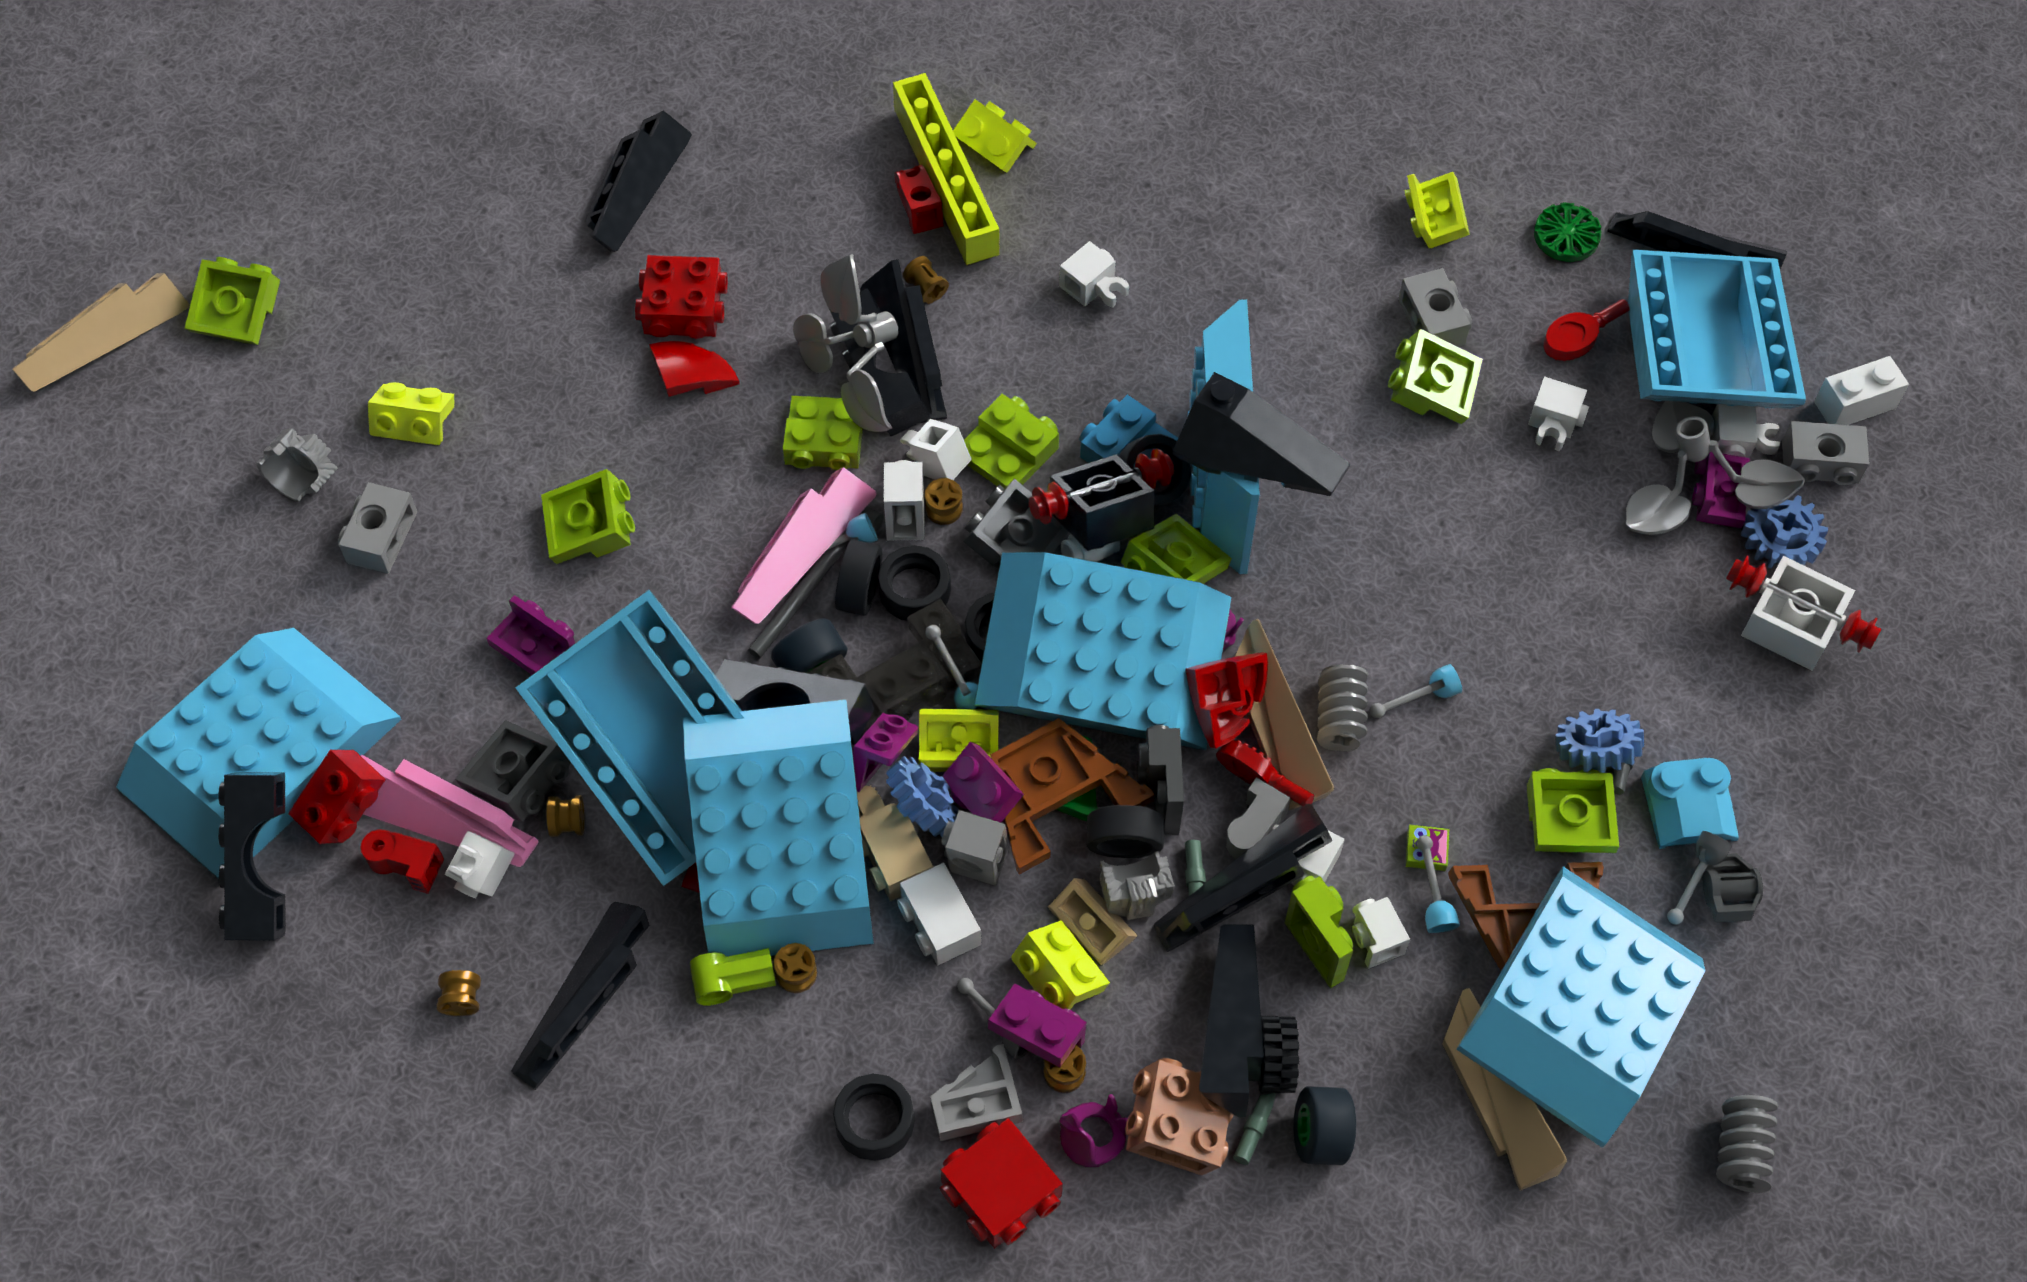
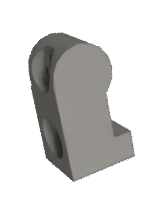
(1265, 810)

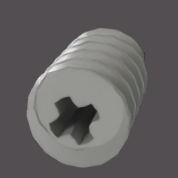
(1342, 707)
(1744, 1142)

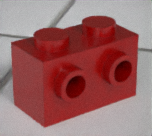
(337, 796)

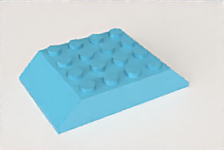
(1712, 330)
(1225, 502)
(1098, 644)
(261, 711)
(619, 717)
(777, 829)
(1583, 1007)

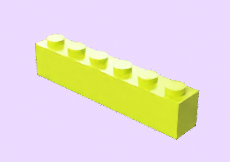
(947, 167)

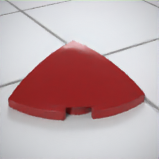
(691, 367)
(1225, 693)

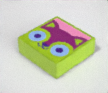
(1439, 850)

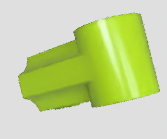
(720, 977)

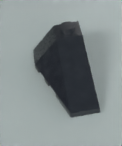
(1249, 437)

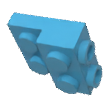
(1121, 425)

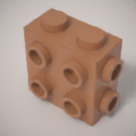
(1175, 1120)

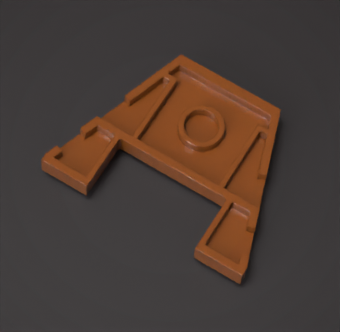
(1051, 770)
(1504, 923)

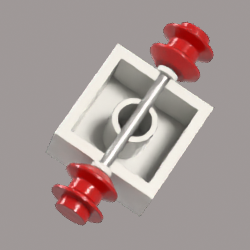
(1799, 611)

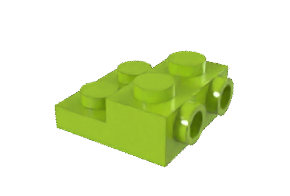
(231, 300)
(1434, 377)
(821, 434)
(1010, 442)
(587, 517)
(1176, 551)
(1573, 811)
(1314, 922)

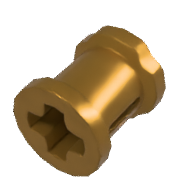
(926, 279)

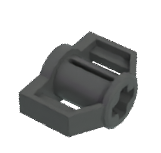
(1728, 887)

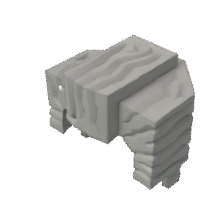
(296, 464)
(1136, 887)

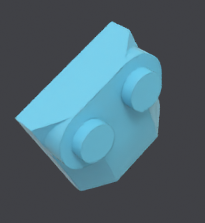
(1689, 799)

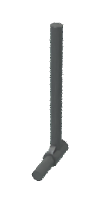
(804, 589)

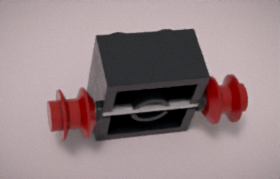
(1104, 498)

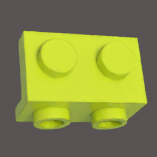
(993, 136)
(1437, 209)
(409, 413)
(948, 732)
(1058, 966)

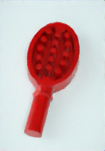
(1577, 331)
(1249, 764)

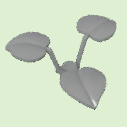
(842, 296)
(1689, 430)

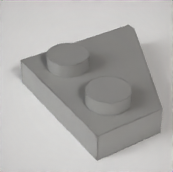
(977, 1098)

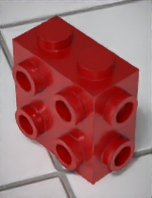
(681, 296)
(1000, 1184)

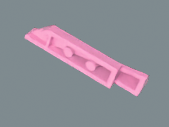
(800, 541)
(443, 811)

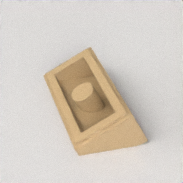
(1089, 920)

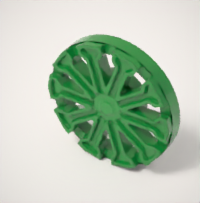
(1567, 232)

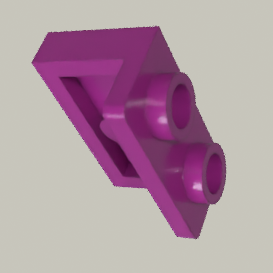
(1716, 492)
(530, 636)
(881, 746)
(981, 785)
(1038, 1025)

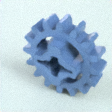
(1785, 531)
(1599, 740)
(921, 795)

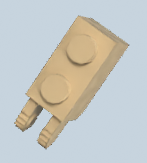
(889, 843)

